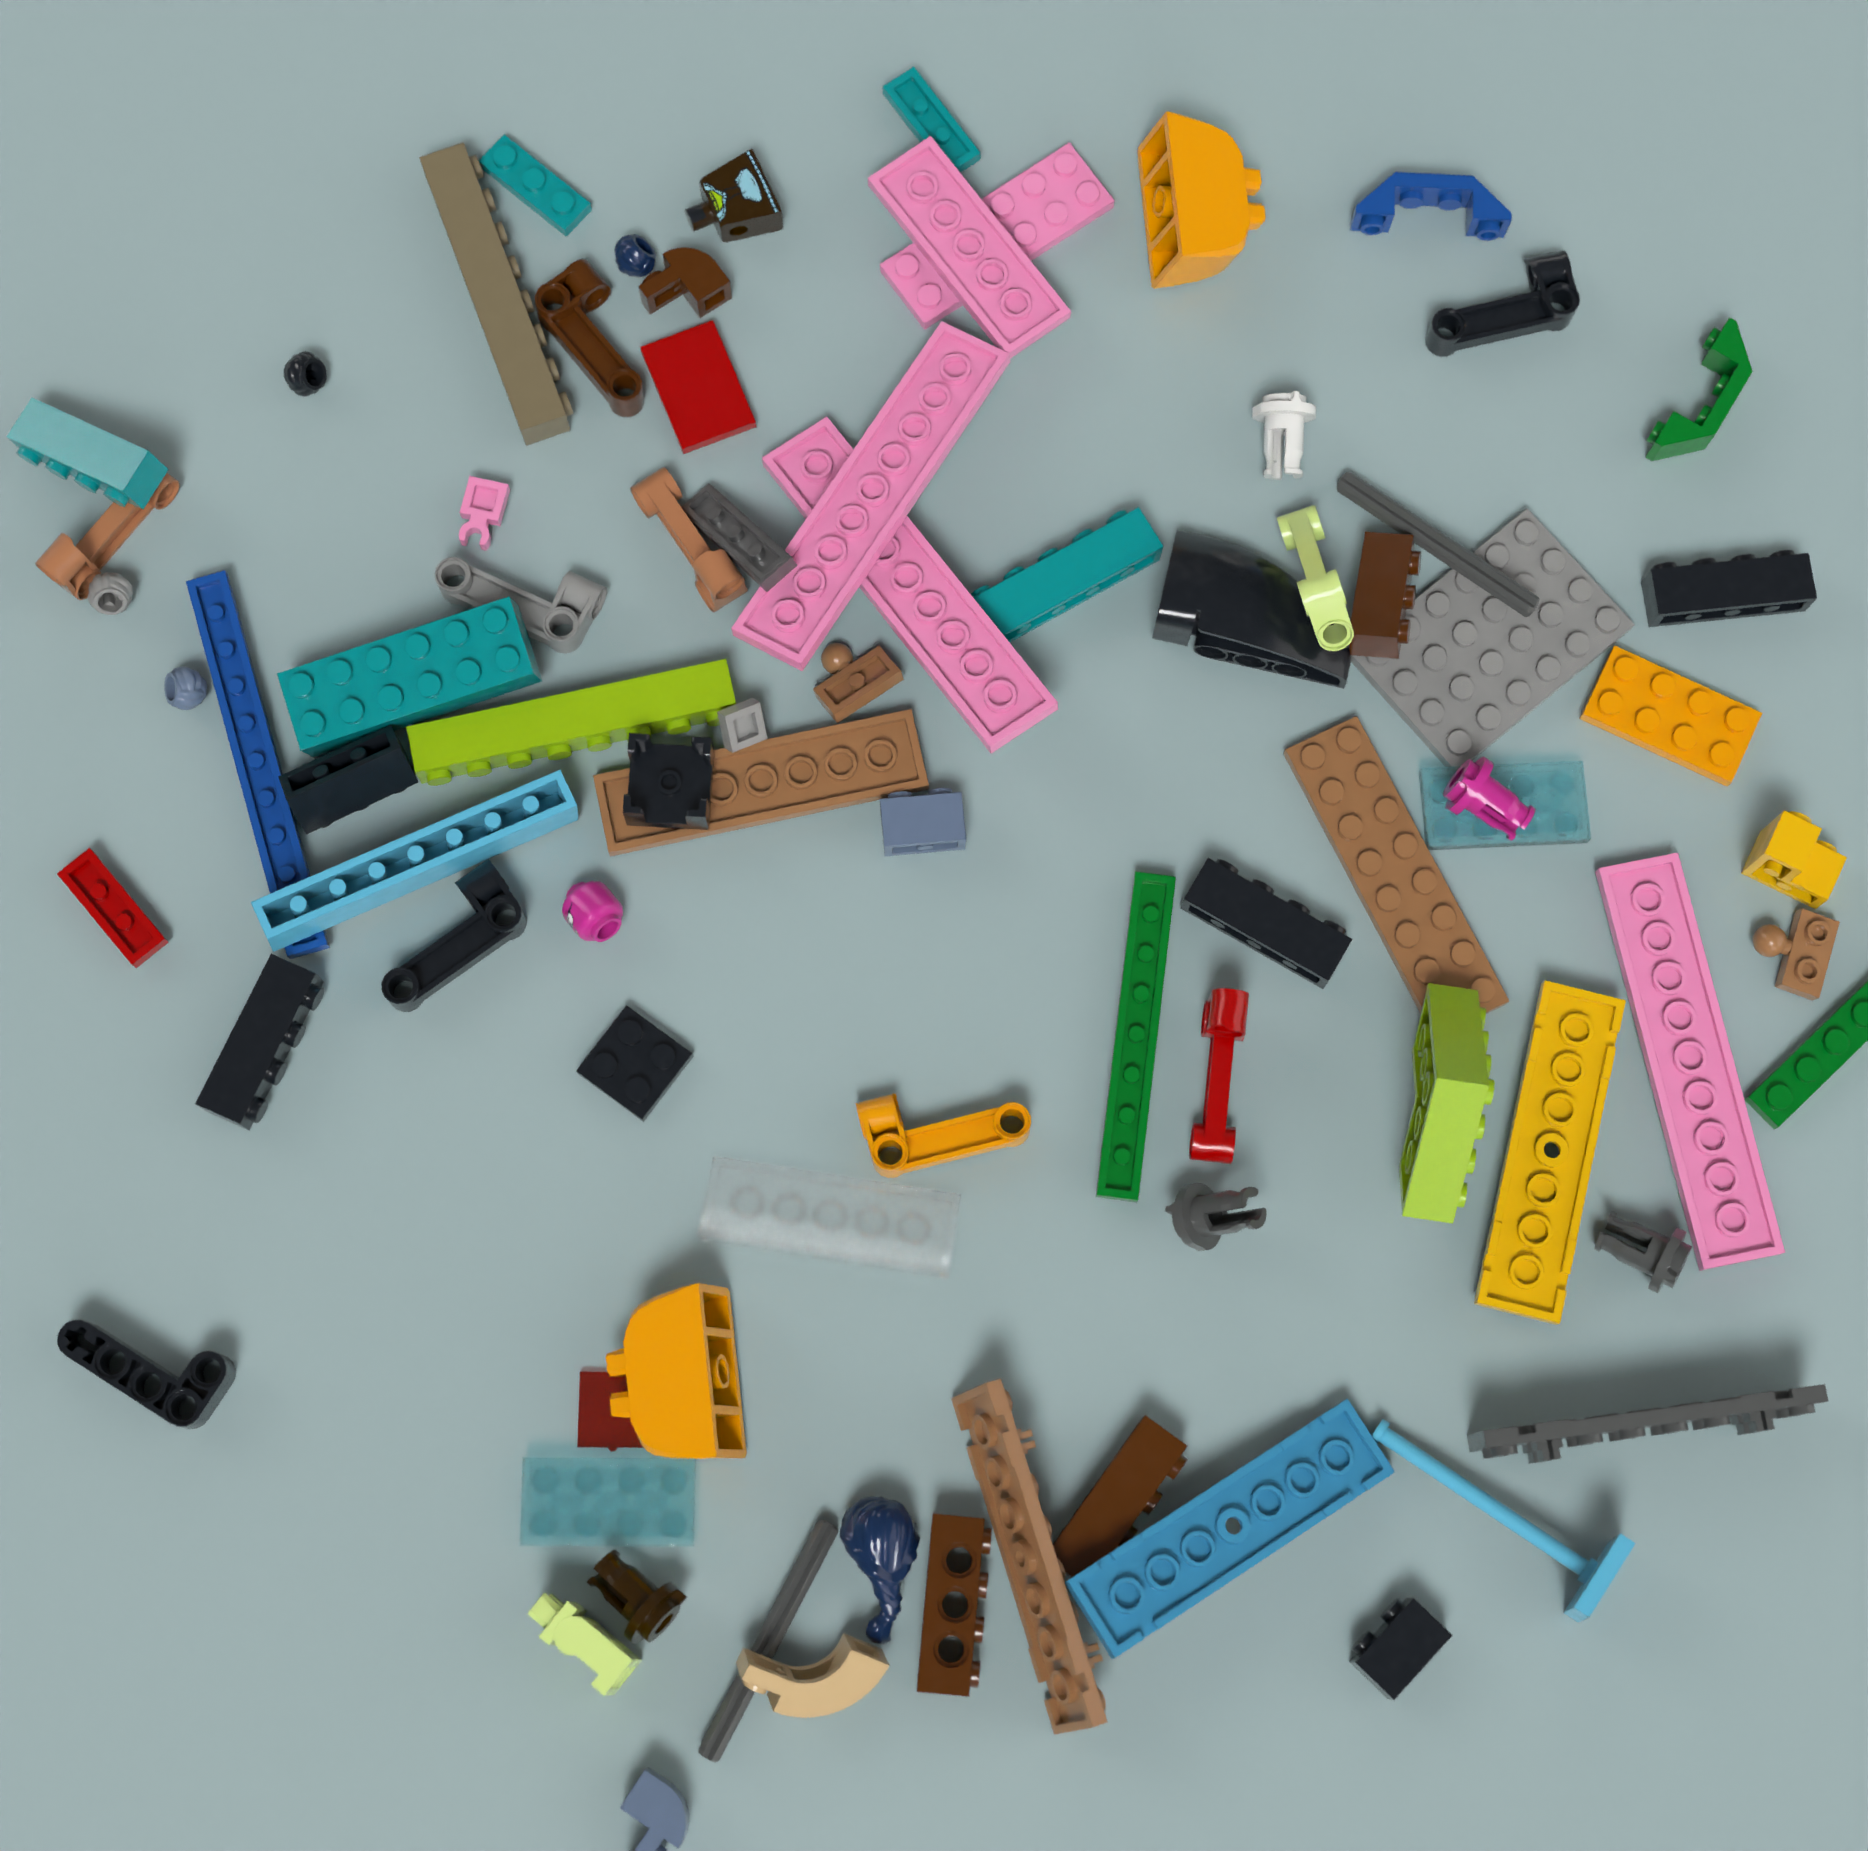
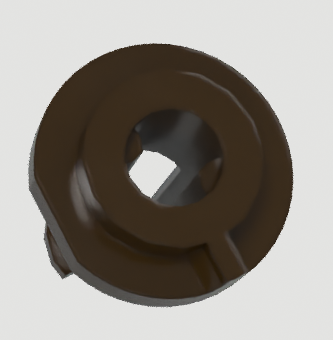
(636, 1598)

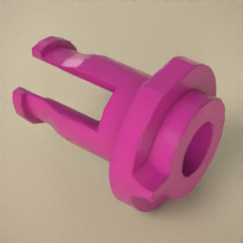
(1486, 798)

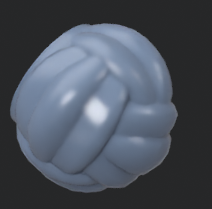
(185, 688)

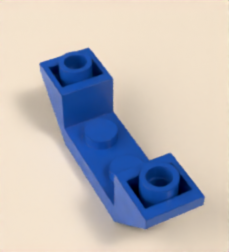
(1484, 212)

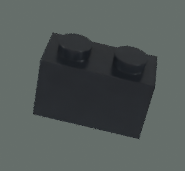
(1399, 1647)

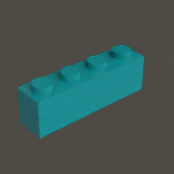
(87, 453)

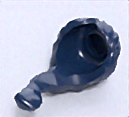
(884, 1546)

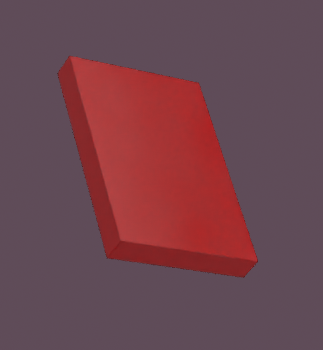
(698, 387)

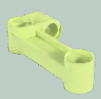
(1320, 590)

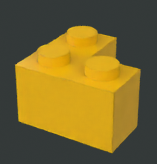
(1794, 860)

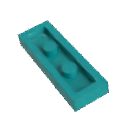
(929, 117)
(535, 185)

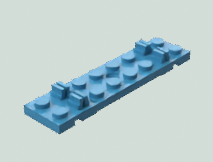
(1194, 1554)

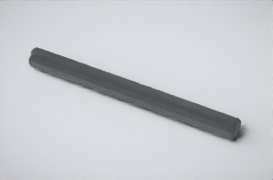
(1438, 544)
(770, 1637)

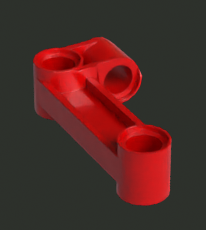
(1223, 1022)

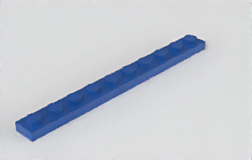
(251, 741)

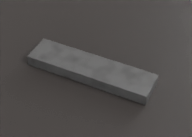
(739, 537)

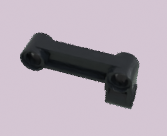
(1511, 317)
(464, 944)

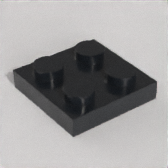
(635, 1063)

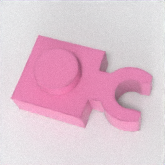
(482, 505)

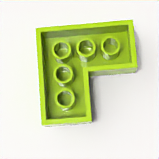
(1448, 1106)

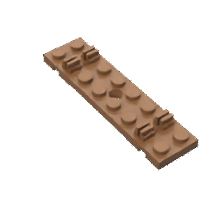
(1030, 1558)

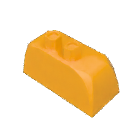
(1194, 200)
(682, 1375)

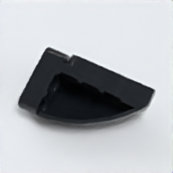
(1242, 612)

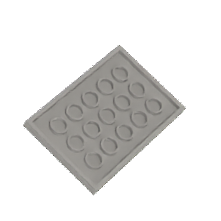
(1481, 664)

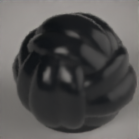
(305, 374)

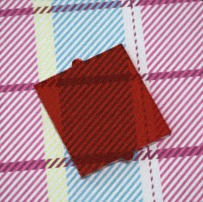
(595, 1423)

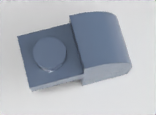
(660, 1808)

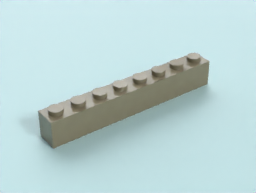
(495, 294)

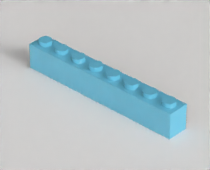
(415, 860)

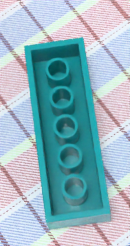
(410, 676)

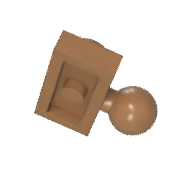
(854, 682)
(1804, 951)

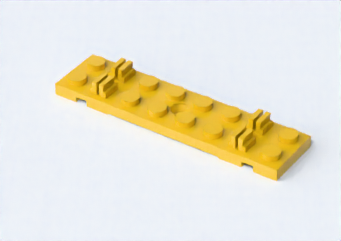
(1542, 1196)

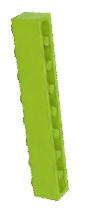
(569, 722)

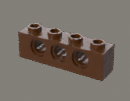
(933, 1672)

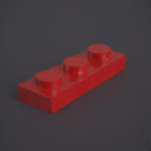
(112, 908)

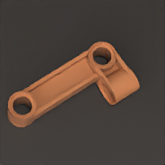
(77, 565)
(714, 571)

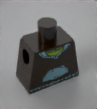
(737, 201)

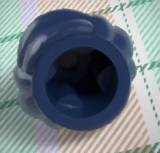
(634, 256)

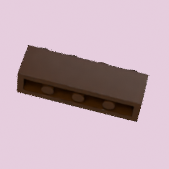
(1120, 1496)

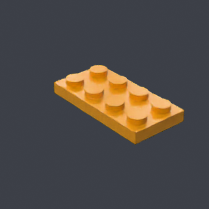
(1671, 716)

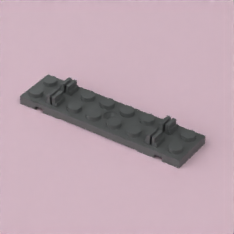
(1748, 1412)

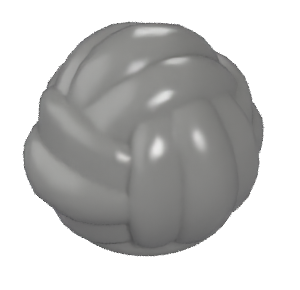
(110, 593)

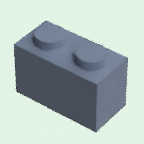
(922, 822)

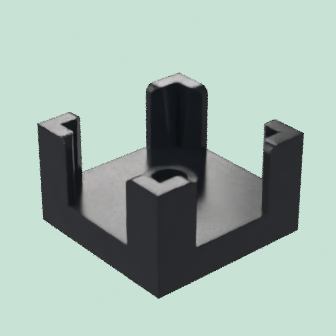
(669, 783)

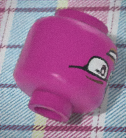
(592, 911)

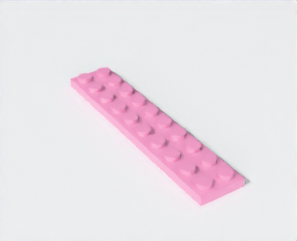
(872, 494)
(926, 605)
(1689, 1062)

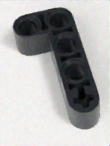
(140, 1368)

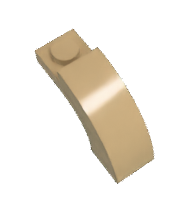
(819, 1687)

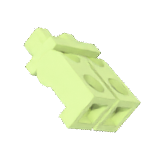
(586, 1640)

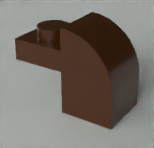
(687, 274)

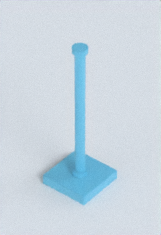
(1593, 1574)

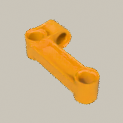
(935, 1142)

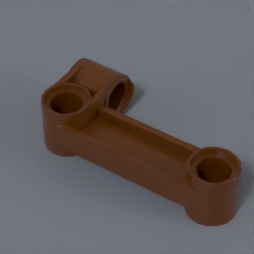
(579, 292)

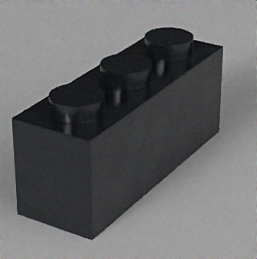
(348, 779)

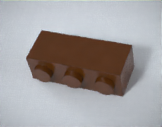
(1384, 595)

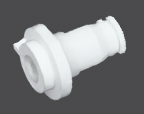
(1283, 416)

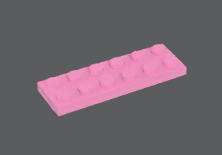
(1034, 208)
(969, 247)

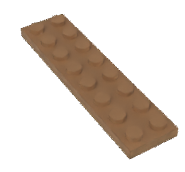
(785, 779)
(1390, 865)

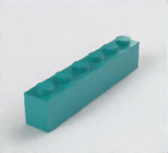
(1071, 574)

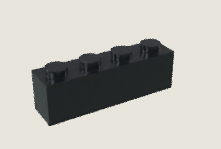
(1728, 588)
(1266, 922)
(260, 1042)

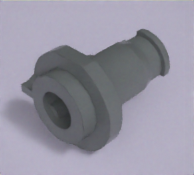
(1202, 1215)
(1663, 1257)

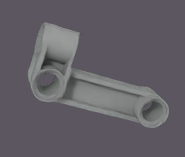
(575, 602)

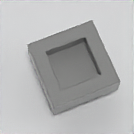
(742, 725)

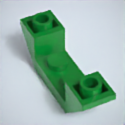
(1730, 361)

